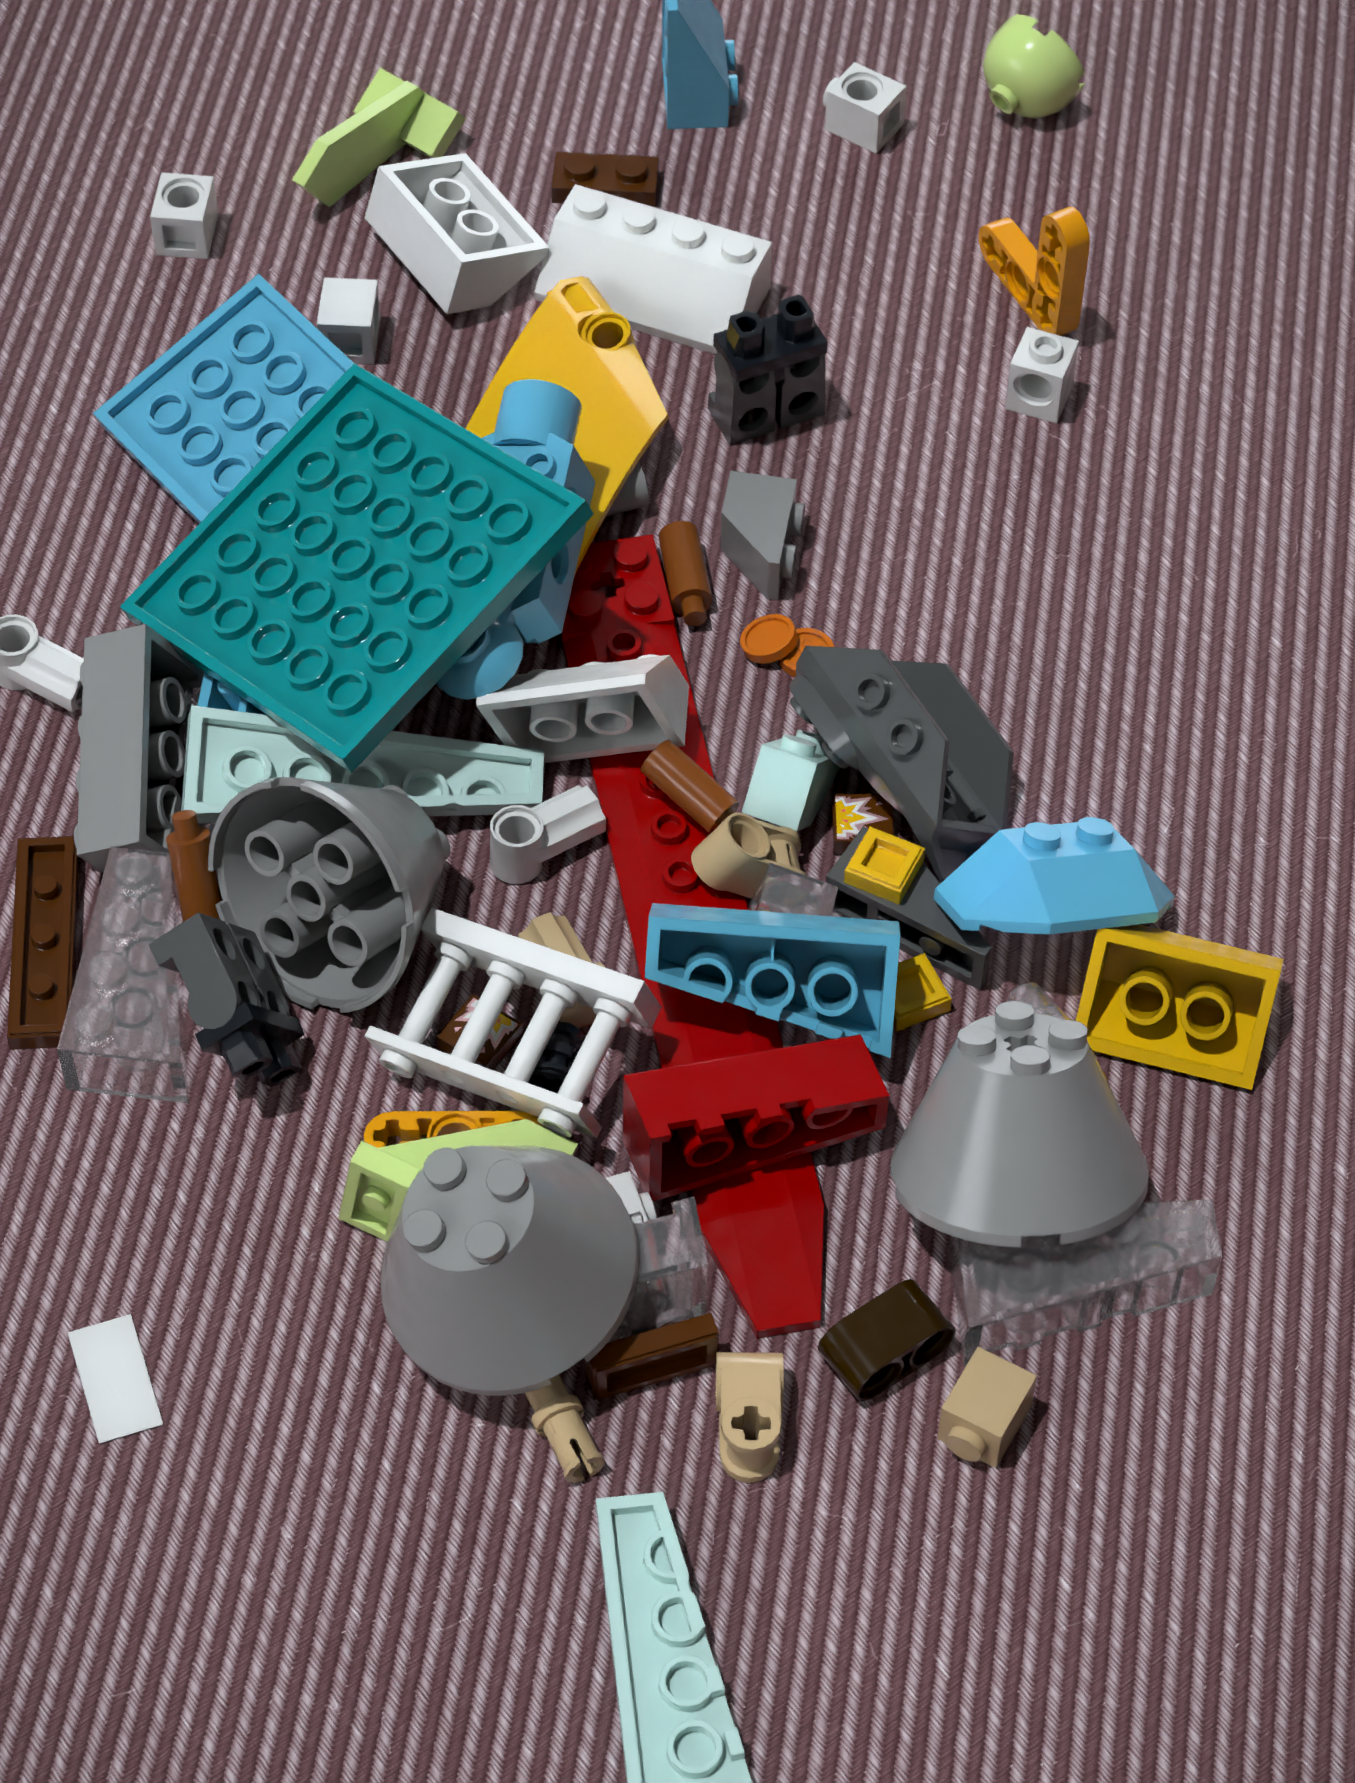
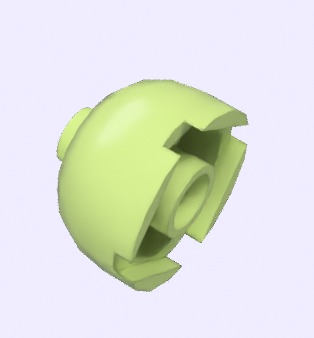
(1030, 70)

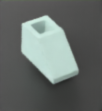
(790, 780)

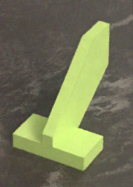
(384, 121)
(383, 1175)

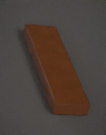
(43, 940)

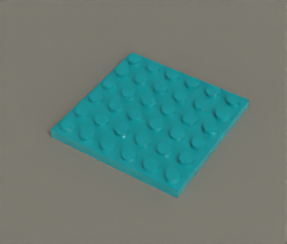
(356, 564)

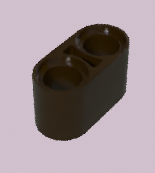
(886, 1340)

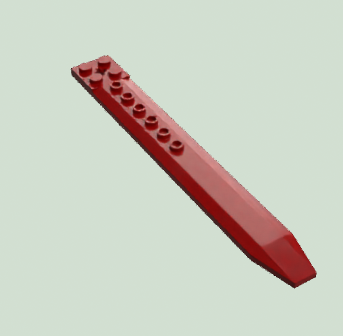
(766, 1221)

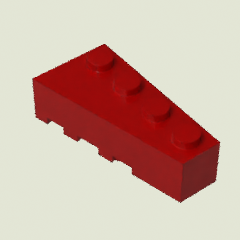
(748, 1112)

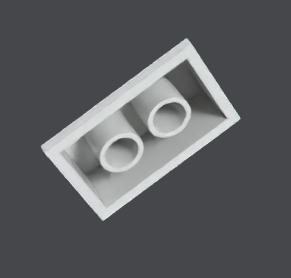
(453, 230)
(591, 708)

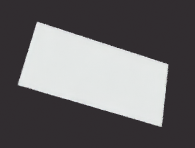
(115, 1378)

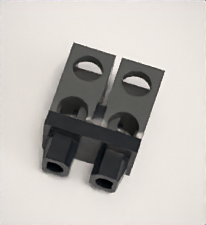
(765, 367)
(233, 997)

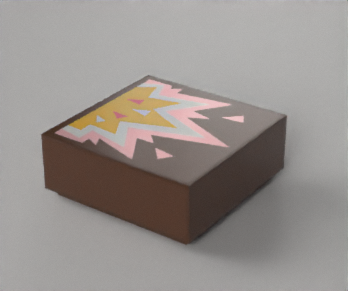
(853, 812)
(500, 1041)

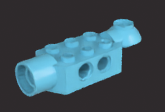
(538, 428)

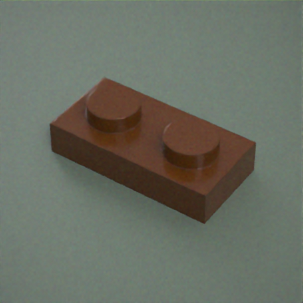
(615, 174)

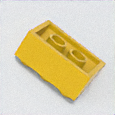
(1178, 1002)

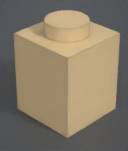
(986, 1408)

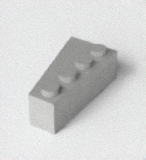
(131, 741)

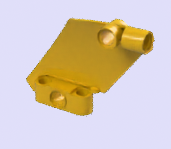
(593, 354)

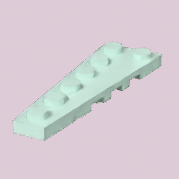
(440, 774)
(664, 1670)

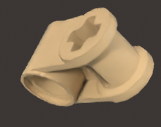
(740, 852)
(749, 1408)

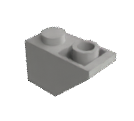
(758, 526)

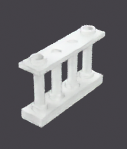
(510, 964)

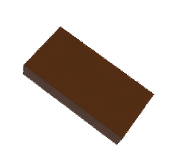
(653, 1356)

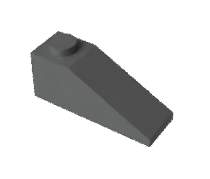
(921, 922)

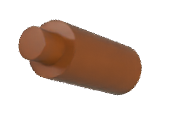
(685, 571)
(689, 786)
(188, 855)

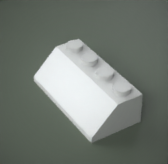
(657, 266)

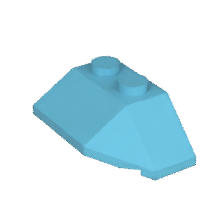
(1054, 881)

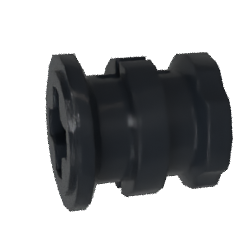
(557, 1057)

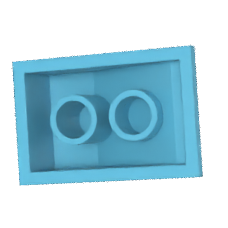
(696, 65)

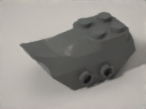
(914, 741)

